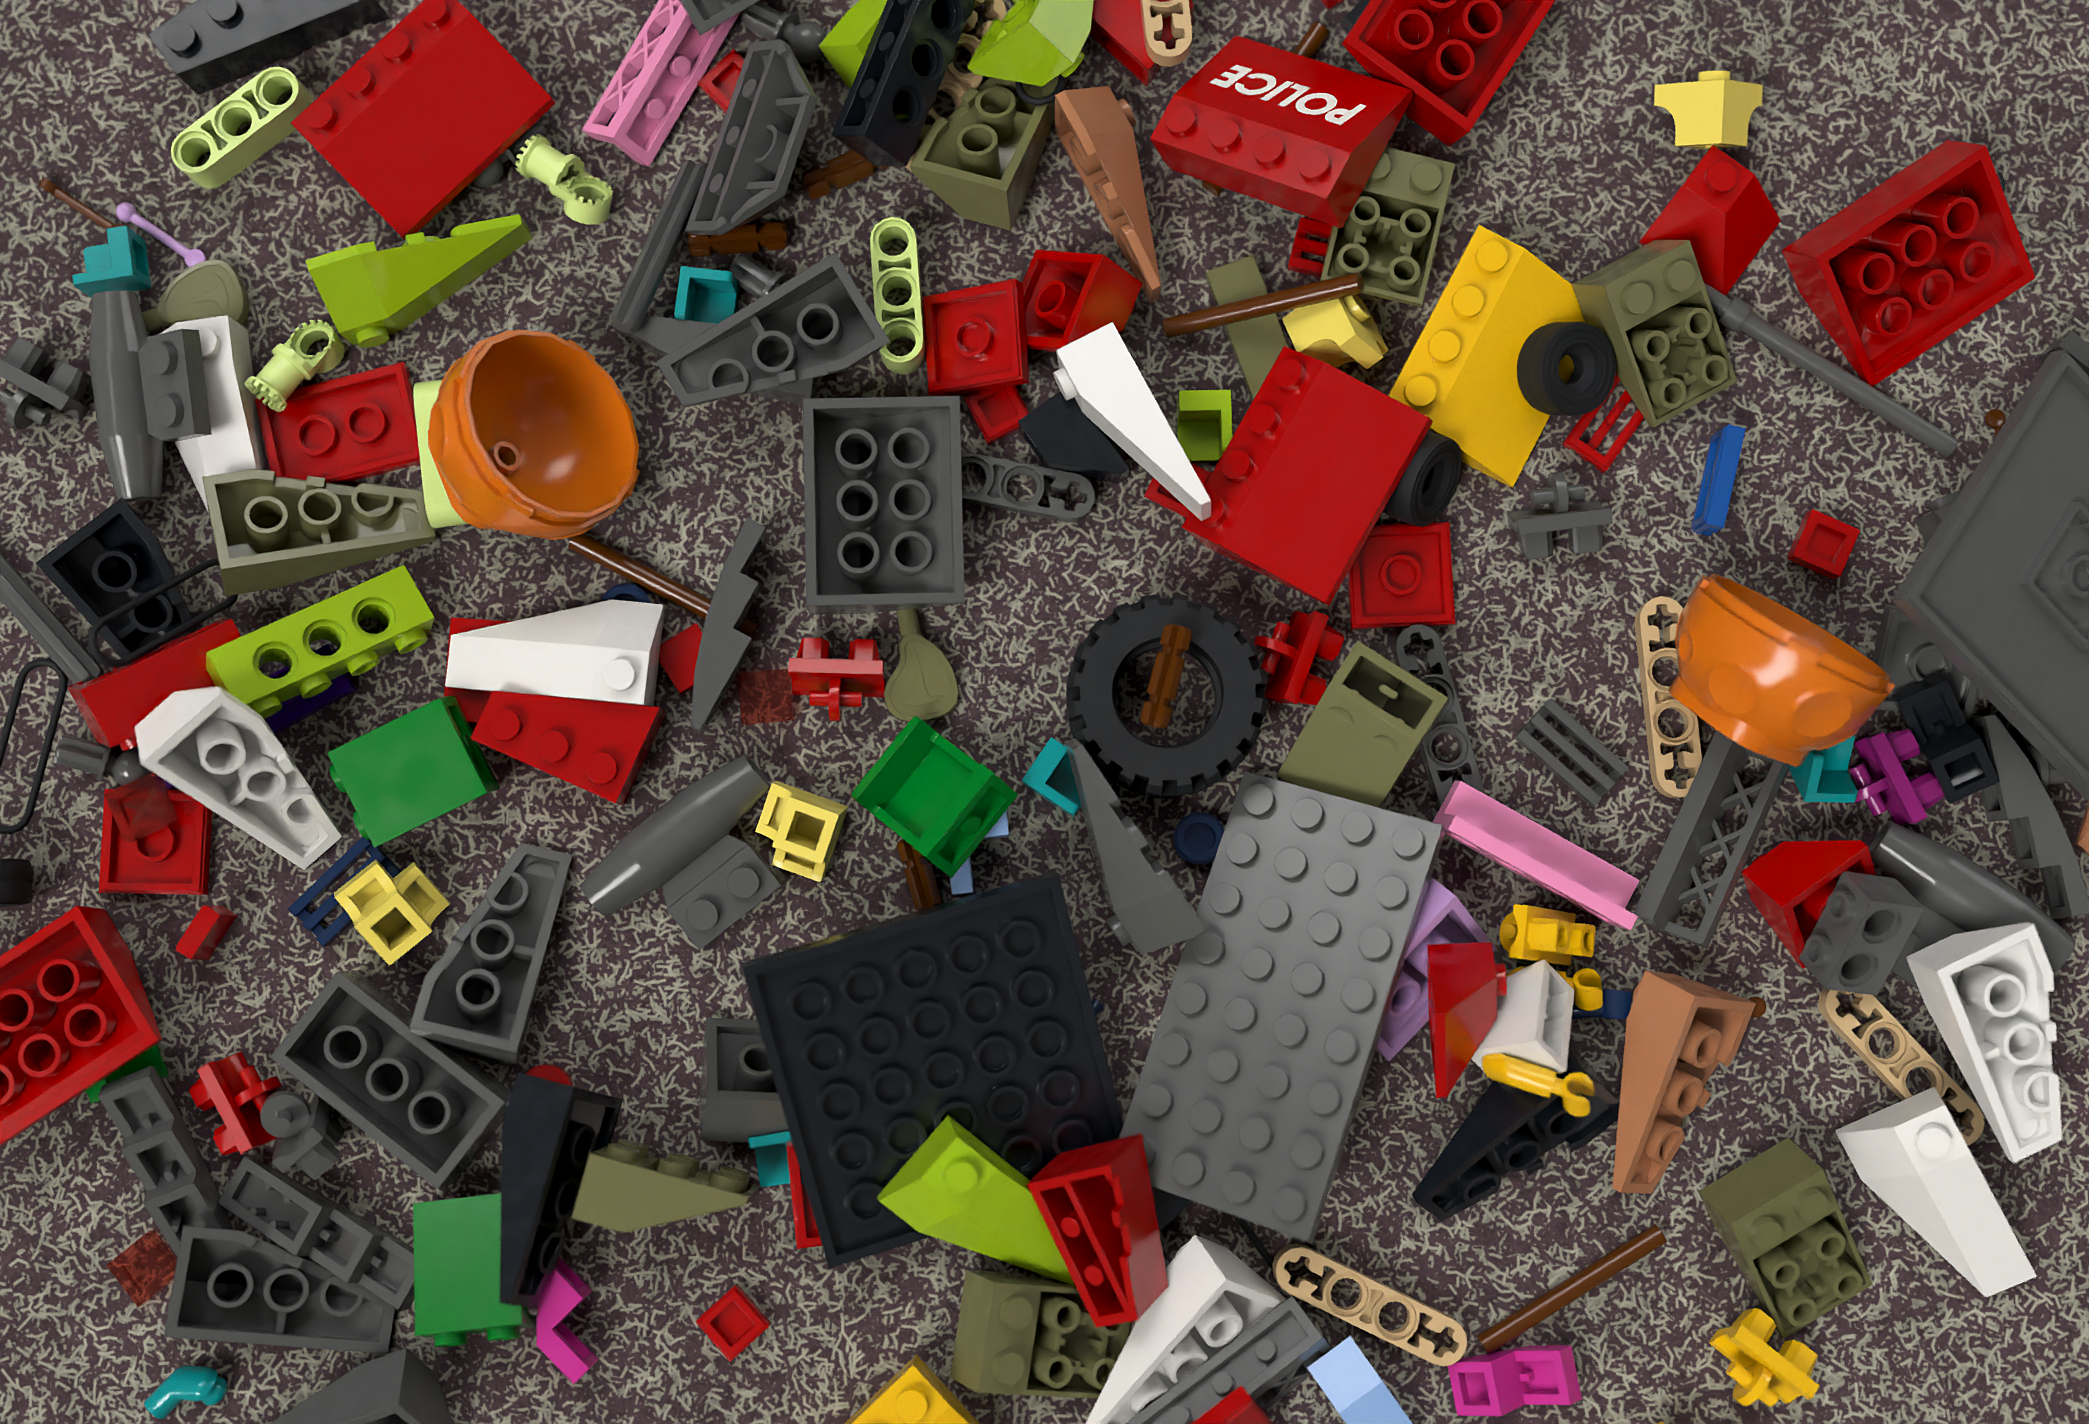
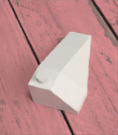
(1120, 403)
(232, 407)
(577, 653)
(236, 768)
(1994, 1015)
(1930, 1179)
(1200, 1312)

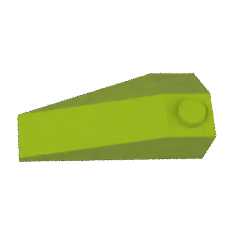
(1034, 41)
(973, 1200)

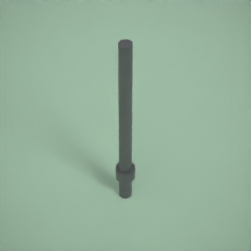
(1737, 314)

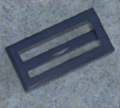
(313, 921)

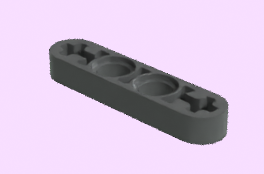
(1001, 471)
(1451, 719)

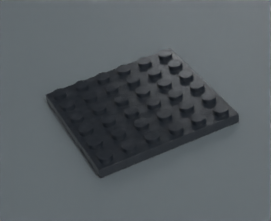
(924, 1019)

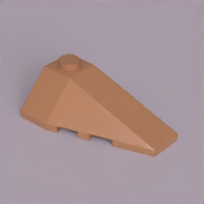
(1104, 152)
(1666, 1022)

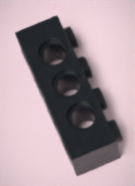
(900, 78)

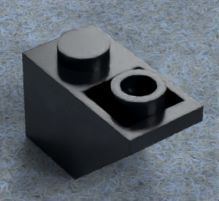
(1071, 442)

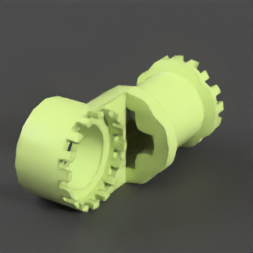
(566, 180)
(292, 365)

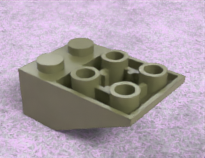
(1393, 227)
(1659, 328)
(1363, 730)
(638, 1191)
(1787, 1235)
(1031, 1338)

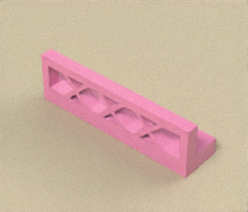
(668, 77)
(1537, 854)

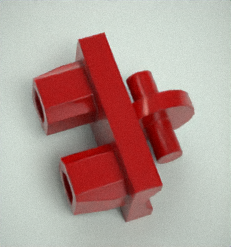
(1291, 654)
(837, 681)
(239, 1098)

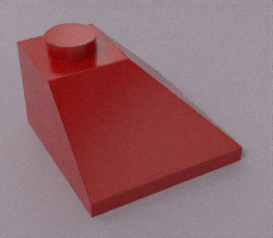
(1721, 215)
(1074, 296)
(1796, 881)
(1460, 1005)

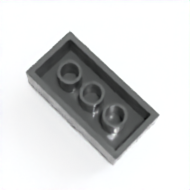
(391, 1083)

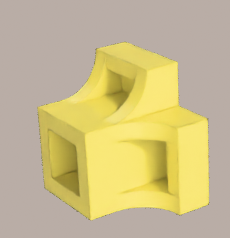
(1710, 109)
(1336, 332)
(801, 828)
(391, 910)

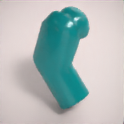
(189, 1384)

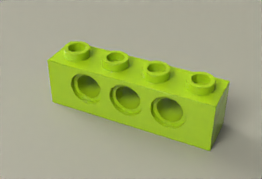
(388, 597)

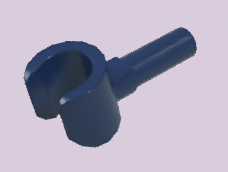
(1615, 1006)

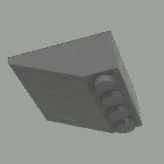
(882, 504)

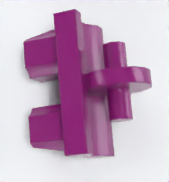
(1885, 783)

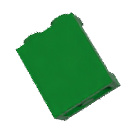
(411, 770)
(934, 795)
(461, 1272)

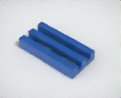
(1717, 480)

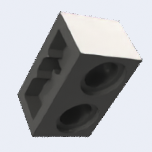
(1860, 933)

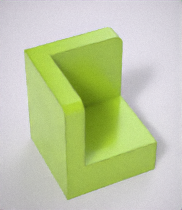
(1204, 423)

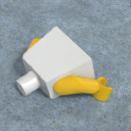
(1534, 1033)

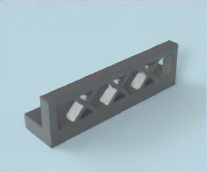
(1692, 837)
(1264, 1360)

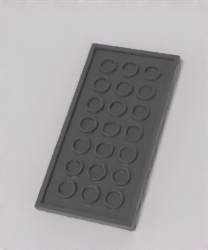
(1280, 1002)

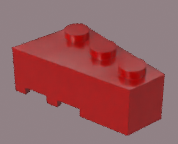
(131, 692)
(573, 739)
(1105, 1226)

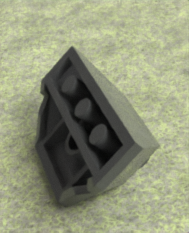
(756, 141)

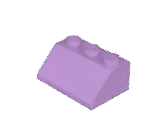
(1440, 922)

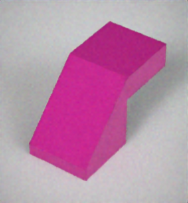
(559, 1298)
(1514, 1378)

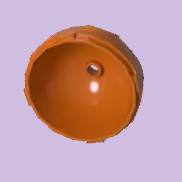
(532, 437)
(1770, 673)

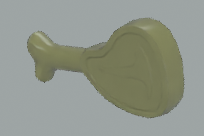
(201, 293)
(924, 678)

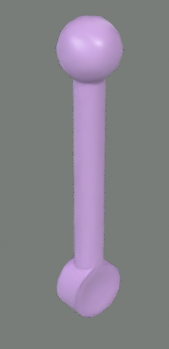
(127, 213)

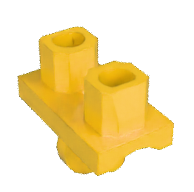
(1545, 934)
(1760, 1369)

